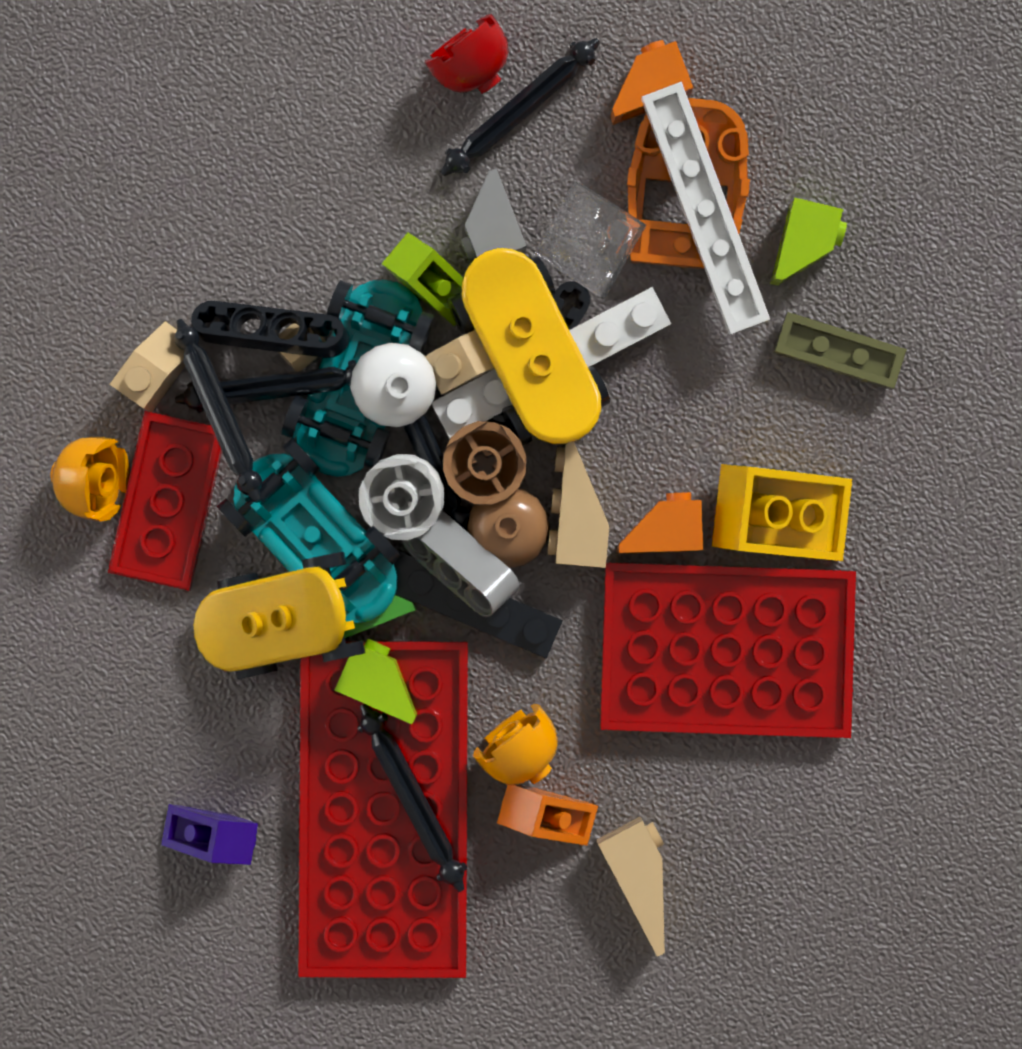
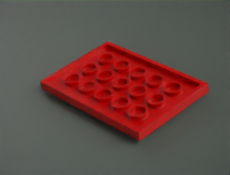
(728, 650)

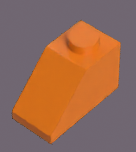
(652, 70)
(667, 527)
(547, 815)

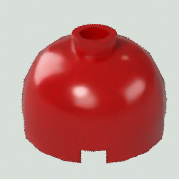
(471, 58)

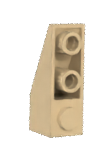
(581, 522)

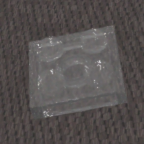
(590, 239)

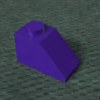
(209, 835)

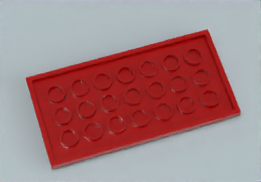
(363, 872)

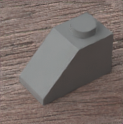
(492, 221)

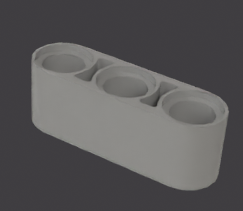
(464, 565)

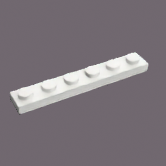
(705, 208)
(595, 340)

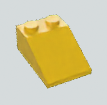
(781, 512)

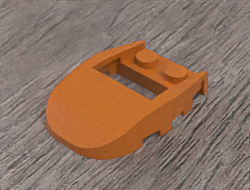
(728, 149)

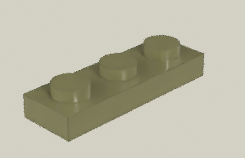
(839, 351)

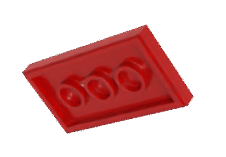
(166, 501)

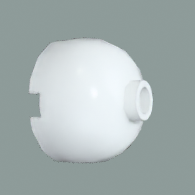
(393, 384)
(401, 496)

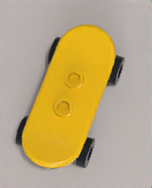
(529, 347)
(275, 619)

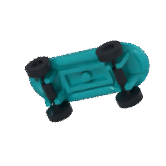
(330, 422)
(306, 521)

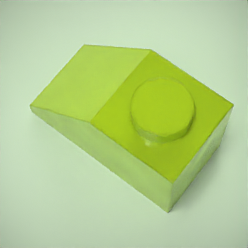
(807, 237)
(425, 274)
(377, 682)

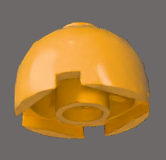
(90, 477)
(520, 748)

